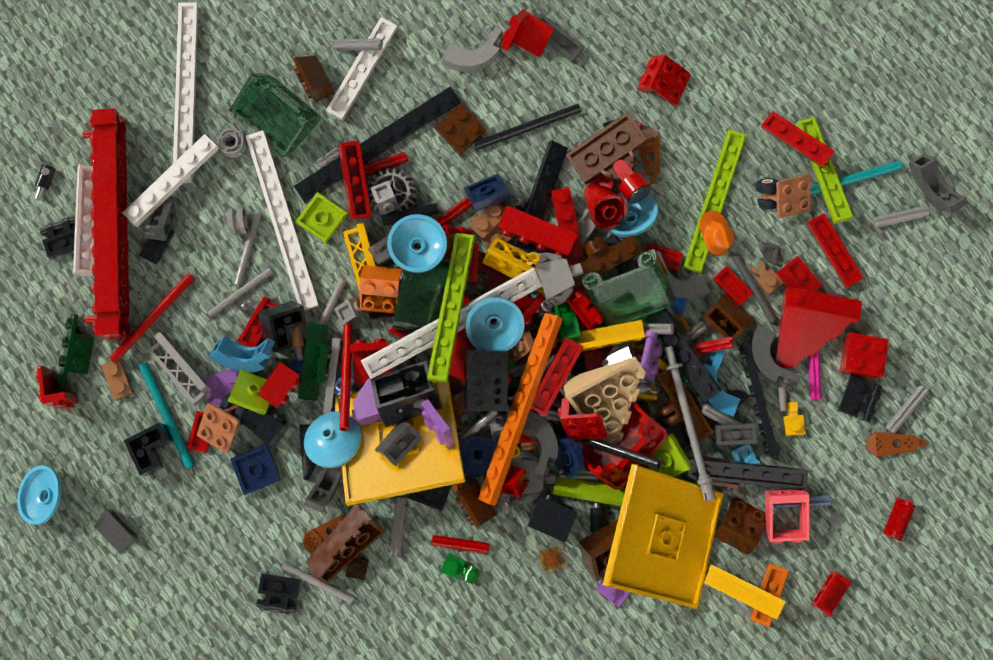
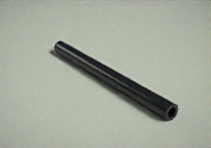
(526, 127)
(614, 449)

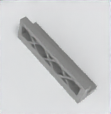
(173, 353)
(333, 374)

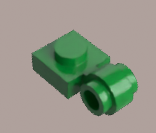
(454, 566)

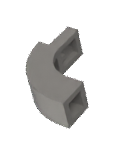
(474, 60)

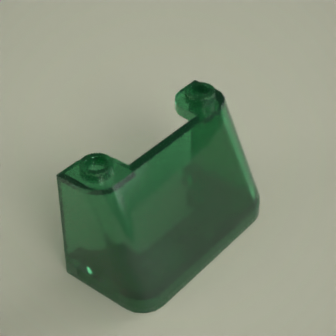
(275, 111)
(631, 293)
(420, 298)

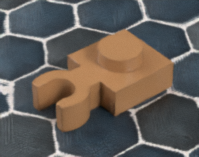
(768, 279)

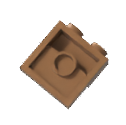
(486, 224)

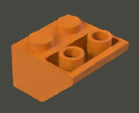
(379, 288)

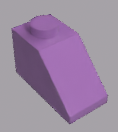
(365, 406)

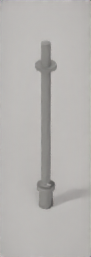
(704, 478)

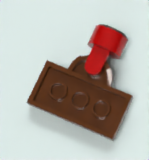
(612, 156)

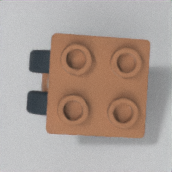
(788, 195)
(221, 424)

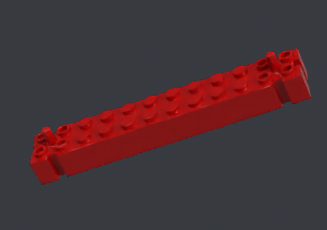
(110, 225)

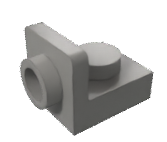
(385, 197)
(349, 310)
(497, 425)

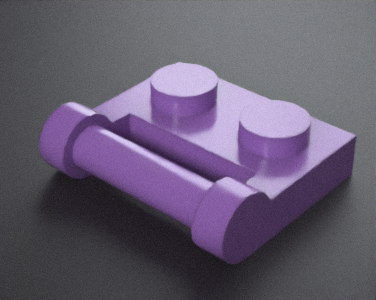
(651, 354)

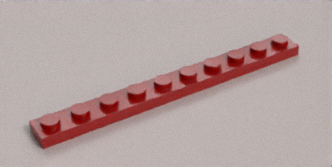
(566, 219)

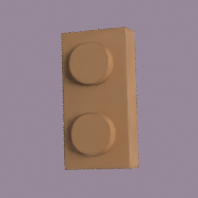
(522, 348)
(117, 379)

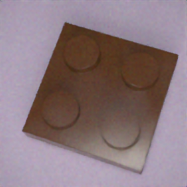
(460, 129)

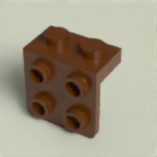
(741, 526)

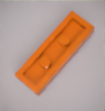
(772, 583)

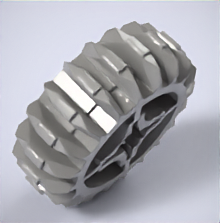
(399, 194)

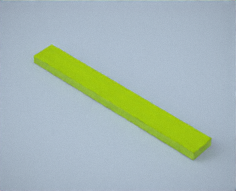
(715, 196)
(451, 308)

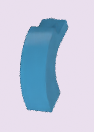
(240, 357)
(722, 401)

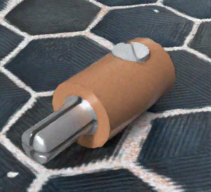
(297, 342)

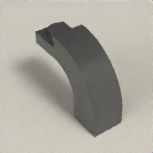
(937, 192)
(687, 288)
(767, 368)
(546, 441)
(324, 489)

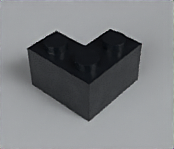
(279, 320)
(268, 427)
(143, 448)

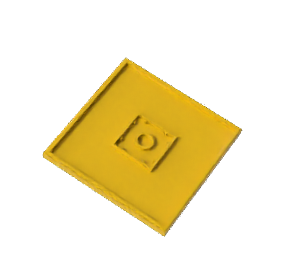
(425, 466)
(662, 538)

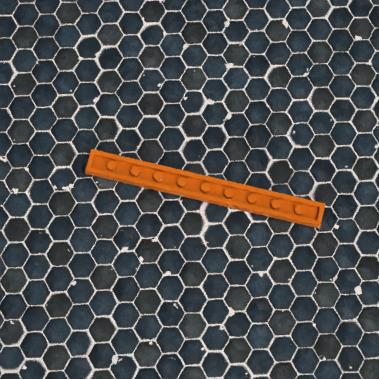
(520, 409)

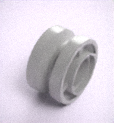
(227, 136)
(237, 220)

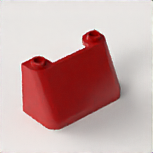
(640, 435)

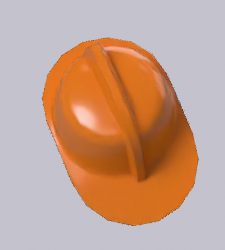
(716, 232)

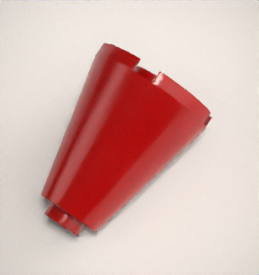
(604, 206)

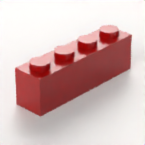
(354, 180)
(538, 232)

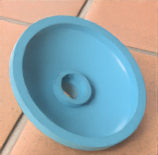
(638, 218)
(412, 231)
(499, 335)
(337, 447)
(39, 495)

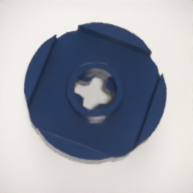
(467, 450)
(570, 457)

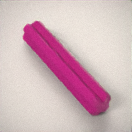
(814, 376)

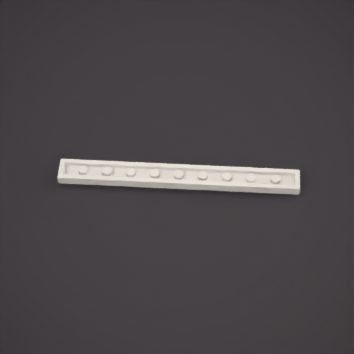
(185, 80)
(282, 220)
(425, 336)

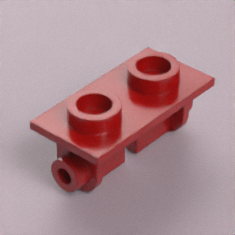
(590, 317)
(899, 519)

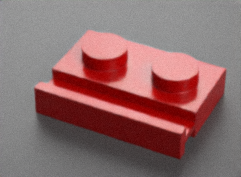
(797, 275)

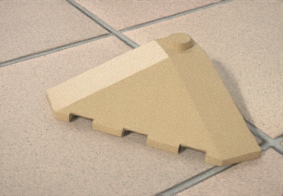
(607, 392)

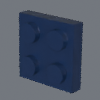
(486, 192)
(255, 469)

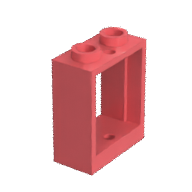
(787, 496)

